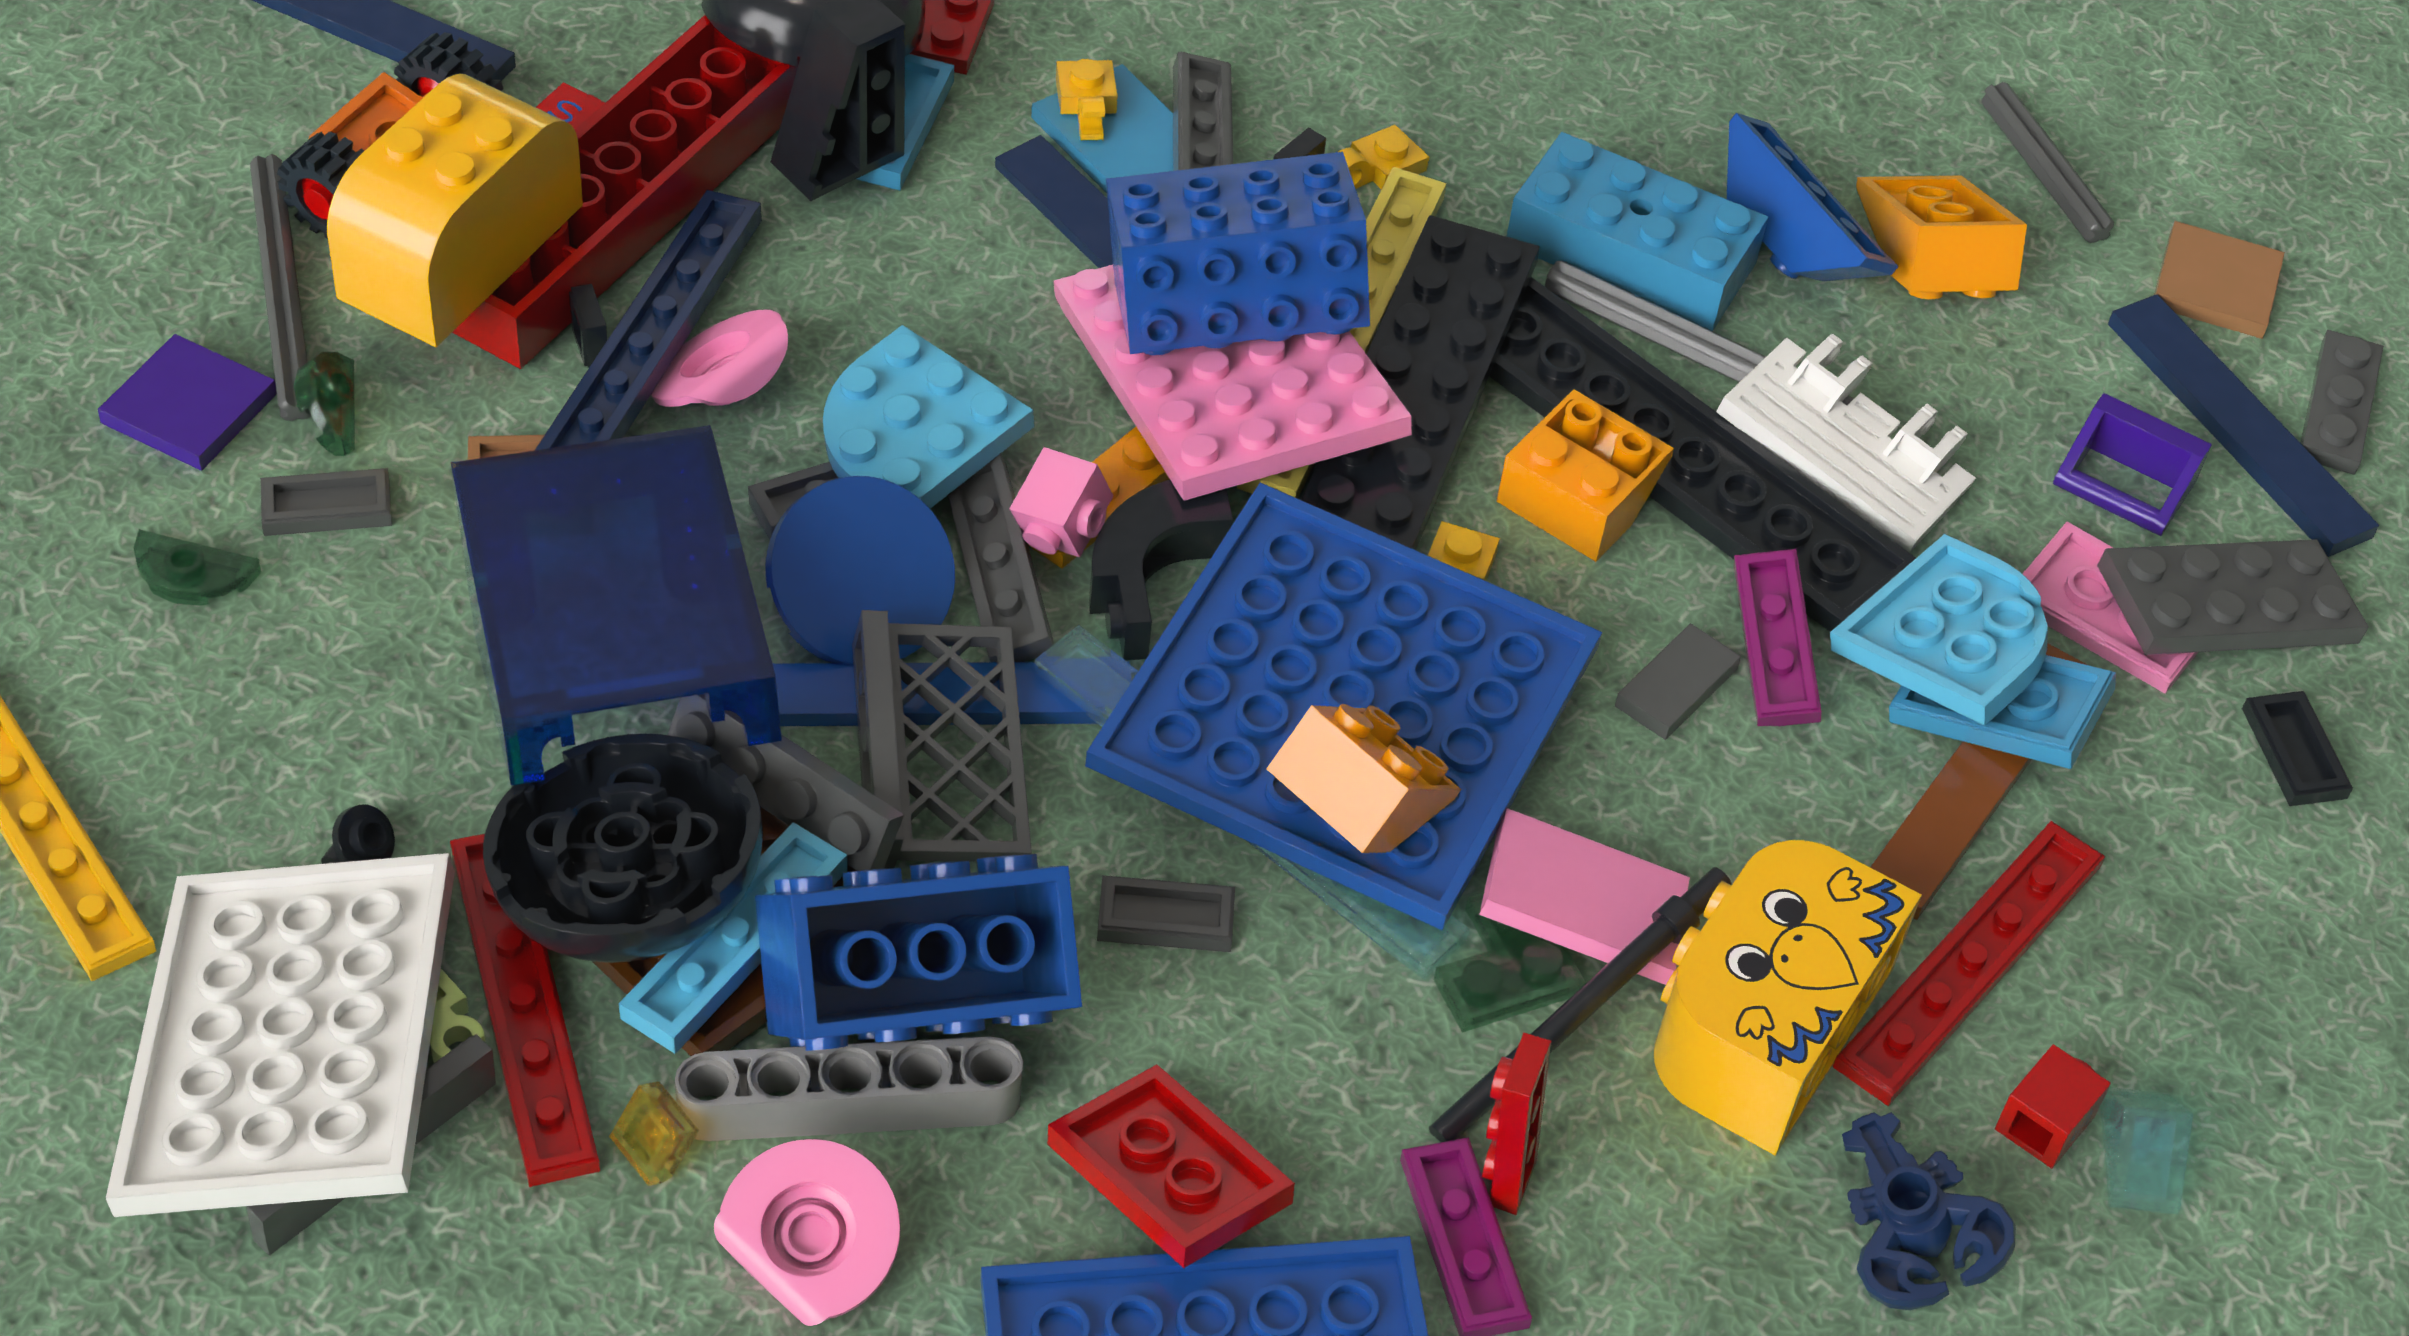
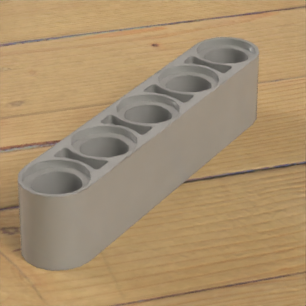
(877, 1069)

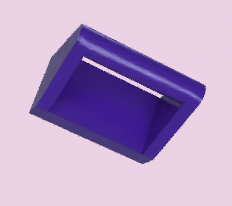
(2143, 445)

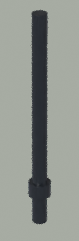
(1668, 926)

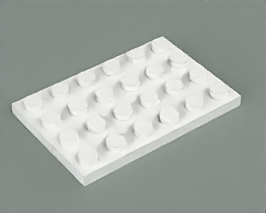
(285, 1037)

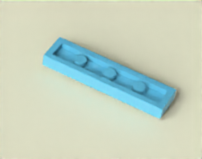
(701, 976)

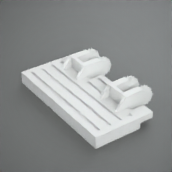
(1849, 446)

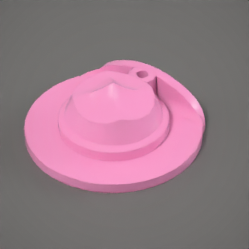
(725, 361)
(812, 1227)

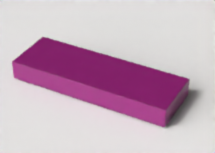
(1777, 638)
(1465, 1239)

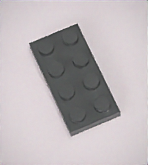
(2231, 596)

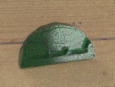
(327, 390)
(191, 571)

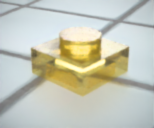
(653, 1133)

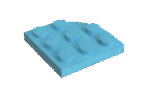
(918, 418)
(1952, 630)

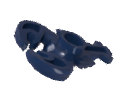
(1919, 1219)

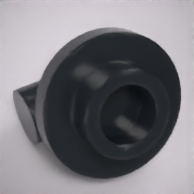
(360, 835)

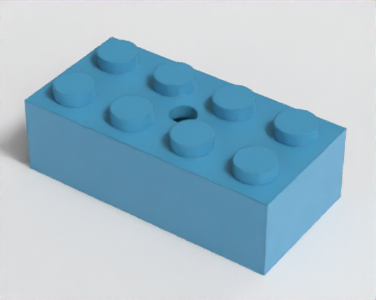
(1638, 229)

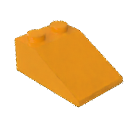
(1944, 235)

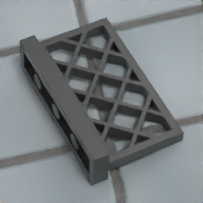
(884, 729)

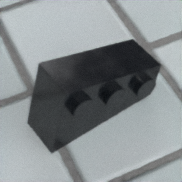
(845, 98)

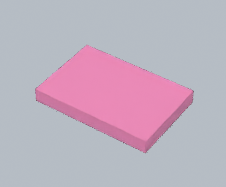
(2085, 610)
(1576, 891)

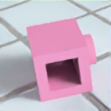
(1061, 503)

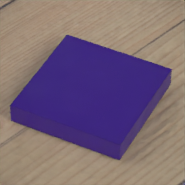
(187, 401)

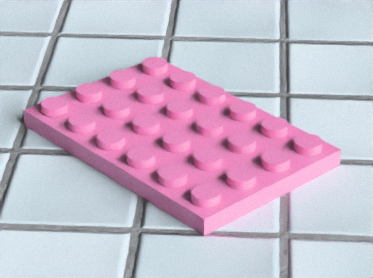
(1239, 407)

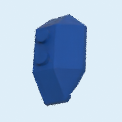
(1805, 223)

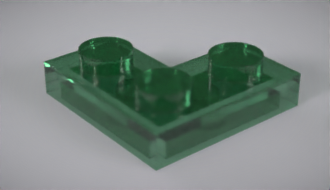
(1508, 979)

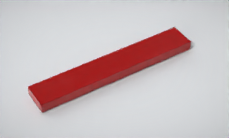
(1968, 963)
(527, 1031)

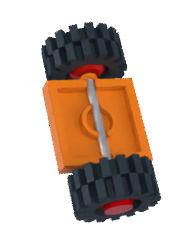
(321, 162)

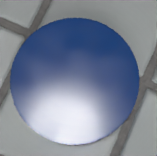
(856, 550)

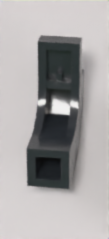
(1139, 540)

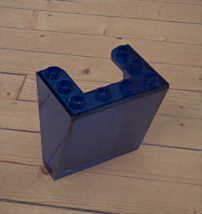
(609, 587)

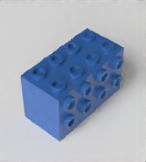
(1238, 253)
(917, 951)

